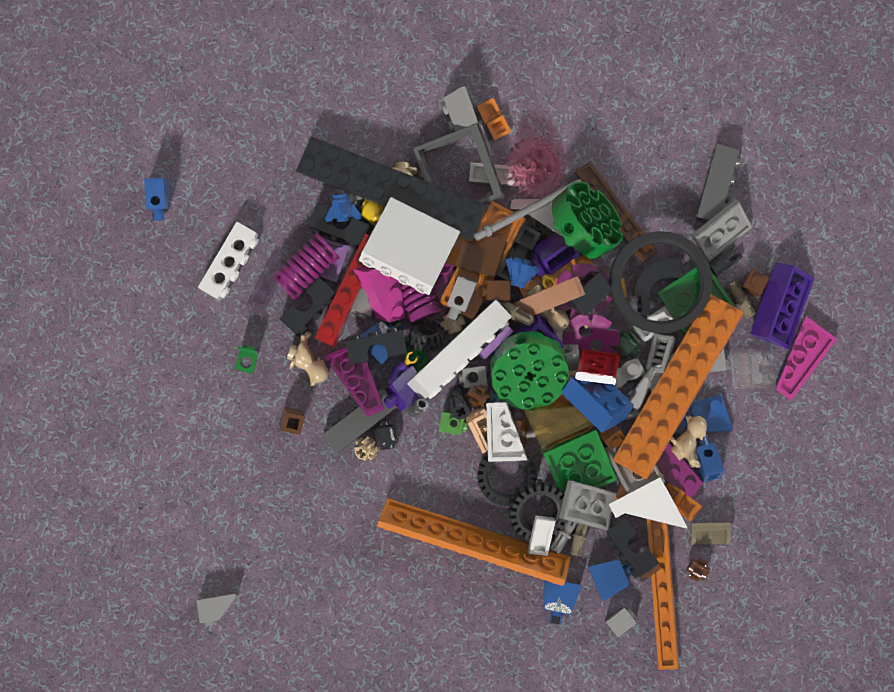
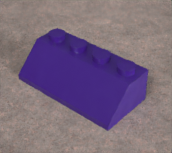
(782, 305)

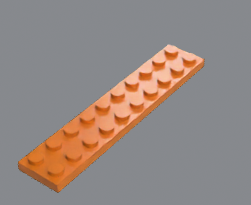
(678, 387)
(472, 541)

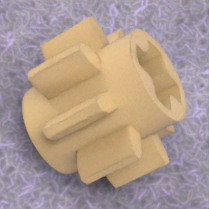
(451, 325)
(365, 448)

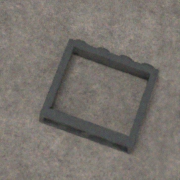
(476, 131)

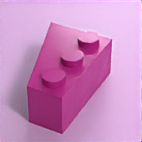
(383, 293)

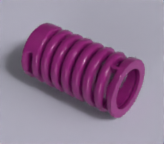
(305, 266)
(416, 313)

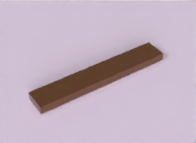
(629, 228)

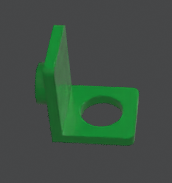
(246, 351)
(422, 357)

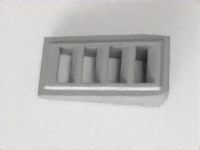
(670, 340)
(640, 392)

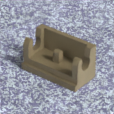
(710, 533)

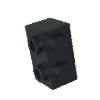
(595, 290)

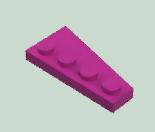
(806, 353)

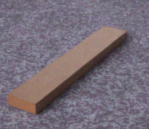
(550, 297)

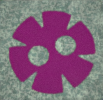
(583, 270)
(598, 326)

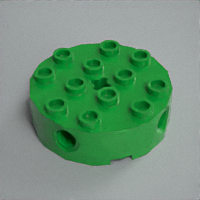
(586, 220)
(529, 370)

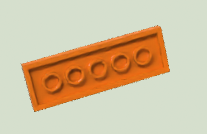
(507, 233)

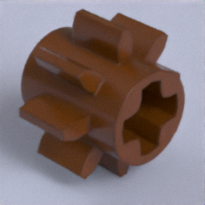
(478, 396)
(698, 569)

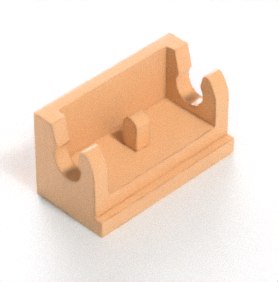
(478, 424)

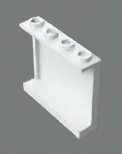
(409, 246)

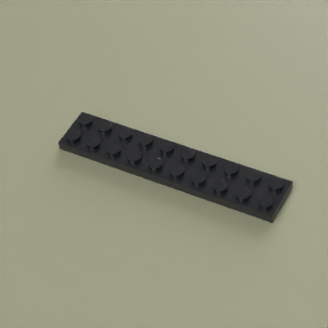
(379, 183)

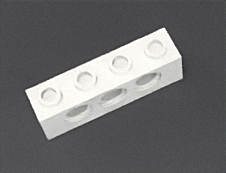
(218, 266)

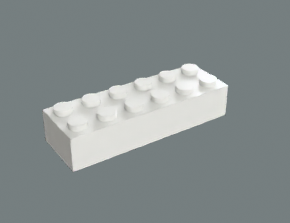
(463, 346)

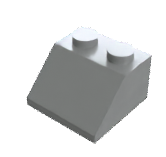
(459, 109)

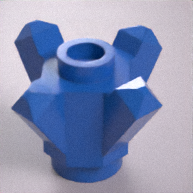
(341, 209)
(520, 271)

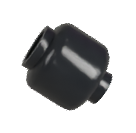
(385, 435)

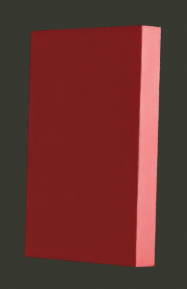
(598, 366)

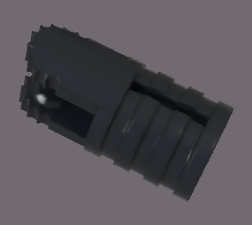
(722, 262)
(459, 403)

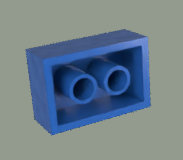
(598, 402)

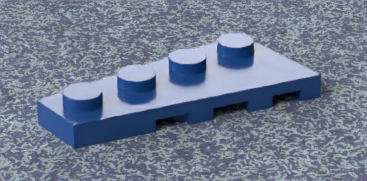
(712, 410)

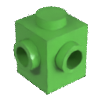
(451, 425)

